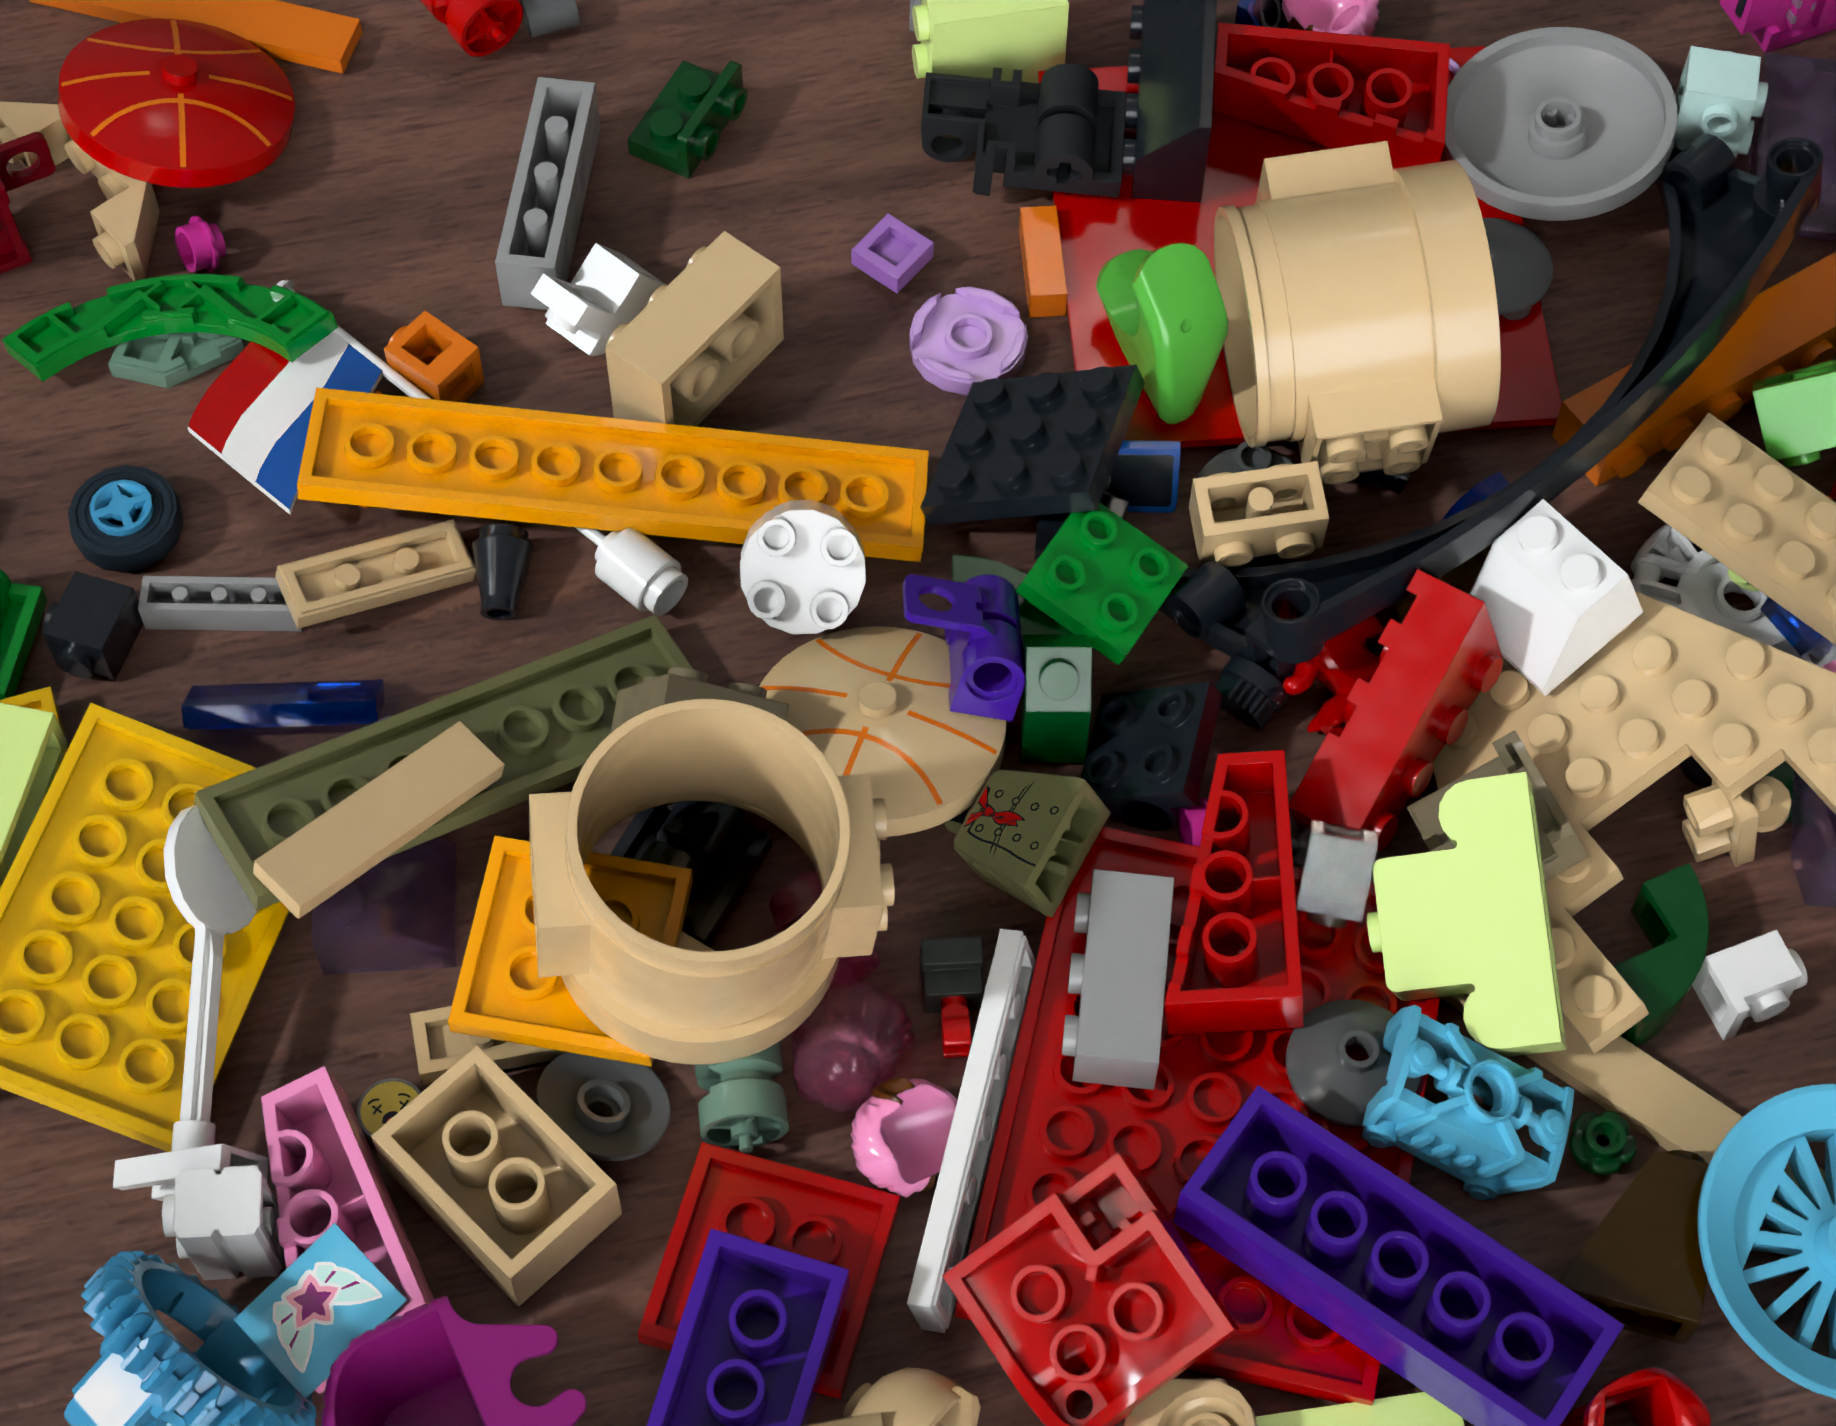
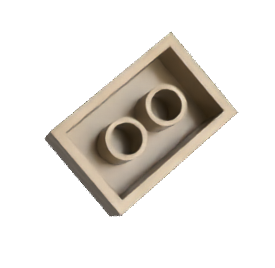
(697, 336)
(497, 1175)

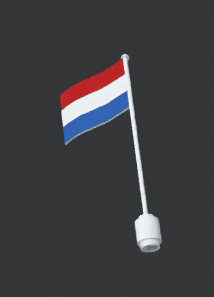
(260, 422)

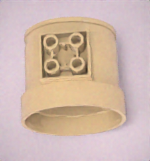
(1358, 309)
(690, 1001)

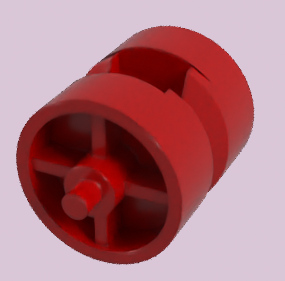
(478, 24)

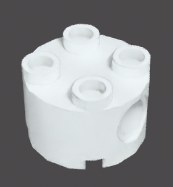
(802, 567)

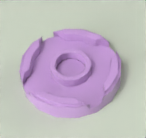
(967, 339)

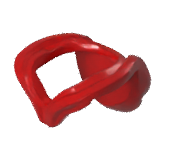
(1652, 1396)

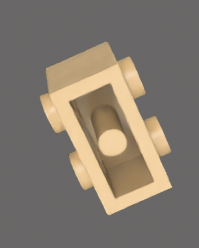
(1258, 513)

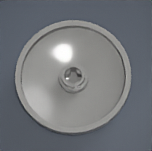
(1560, 123)

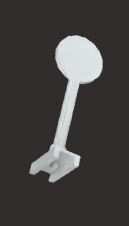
(215, 906)

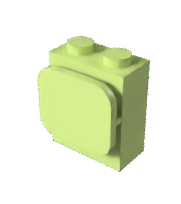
(986, 34)

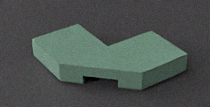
(173, 357)

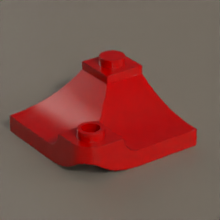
(1092, 1298)

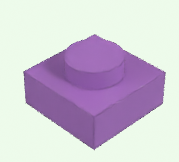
(892, 253)

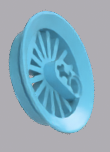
(1736, 1202)

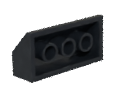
(1171, 99)

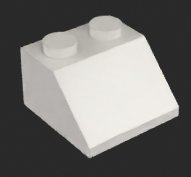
(1552, 597)

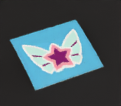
(318, 1309)

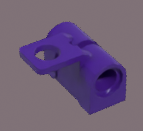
(981, 638)

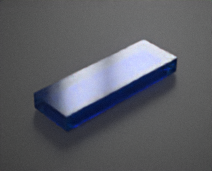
(283, 704)

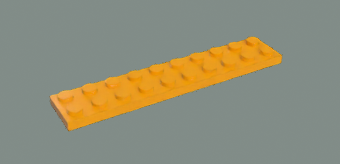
(601, 471)

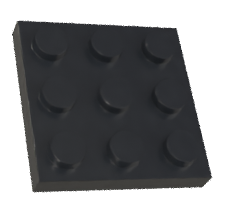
(1033, 445)

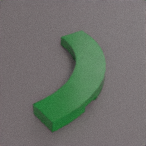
(168, 305)

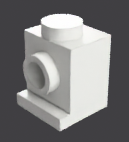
(1748, 982)

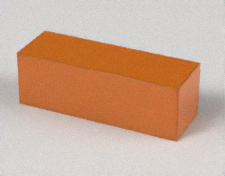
(1042, 261)

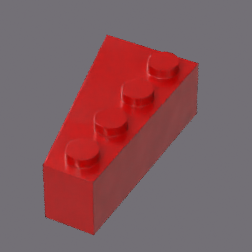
(1336, 88)
(1404, 713)
(1240, 925)

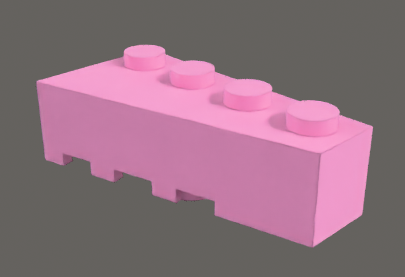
(331, 1177)

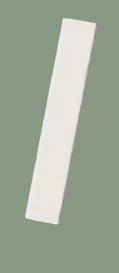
(972, 1130)

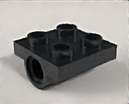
(1151, 751)
(709, 841)

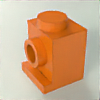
(435, 359)

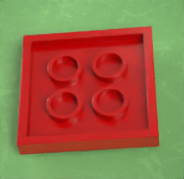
(784, 1210)

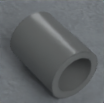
(549, 16)

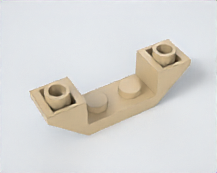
(130, 214)

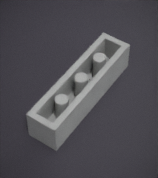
(214, 604)

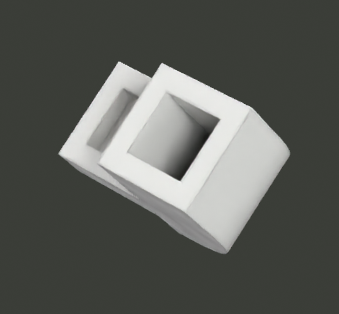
(598, 300)

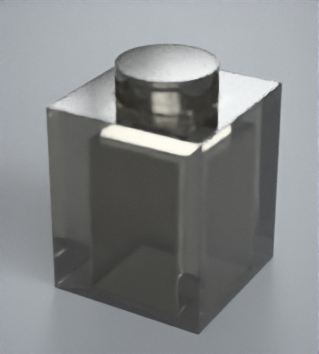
(1336, 873)

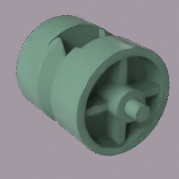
(743, 1101)

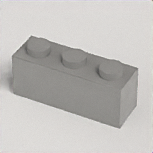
(1119, 979)

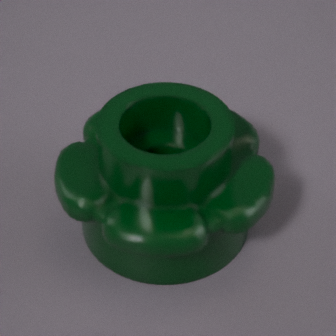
(1597, 1158)

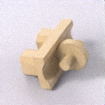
(1729, 825)

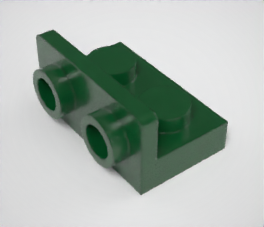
(688, 117)

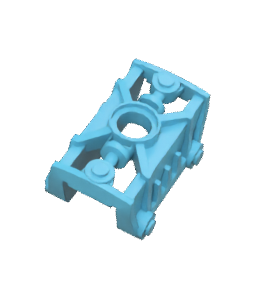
(1458, 1132)

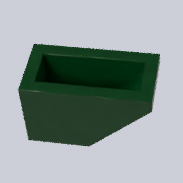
(1055, 698)

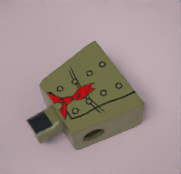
(1030, 834)

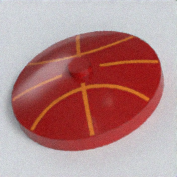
(176, 103)

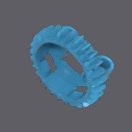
(153, 1377)

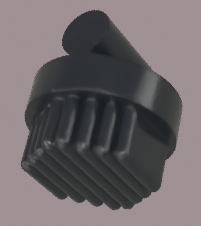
(1253, 690)

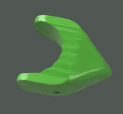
(1166, 322)

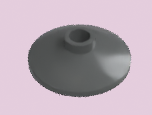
(1324, 1073)
(605, 1105)

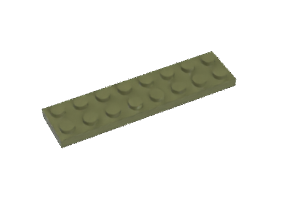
(533, 718)

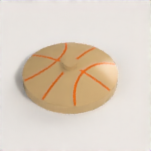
(882, 709)

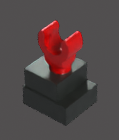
(952, 986)

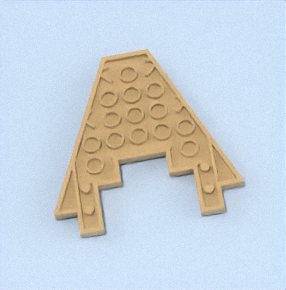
(1620, 724)

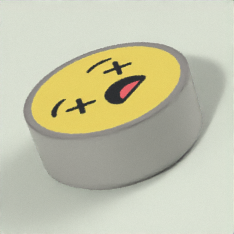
(383, 1102)

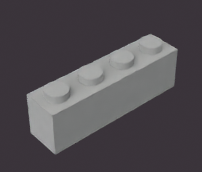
(548, 189)

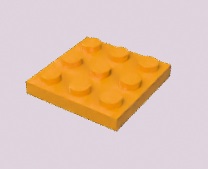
(499, 978)

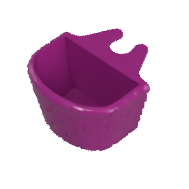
(441, 1373)

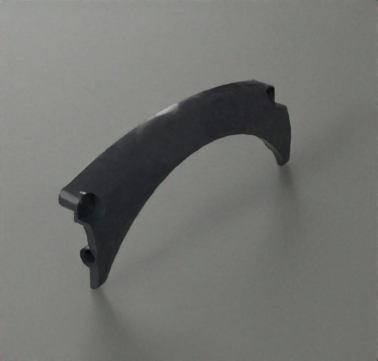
(1723, 248)

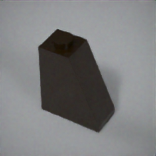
(1646, 1252)

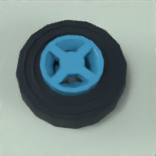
(142, 503)

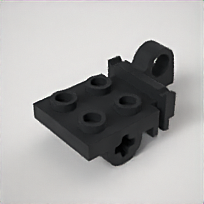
(1036, 134)

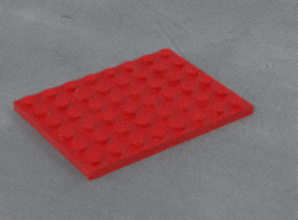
(1065, 1129)

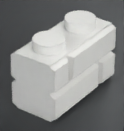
(224, 1222)

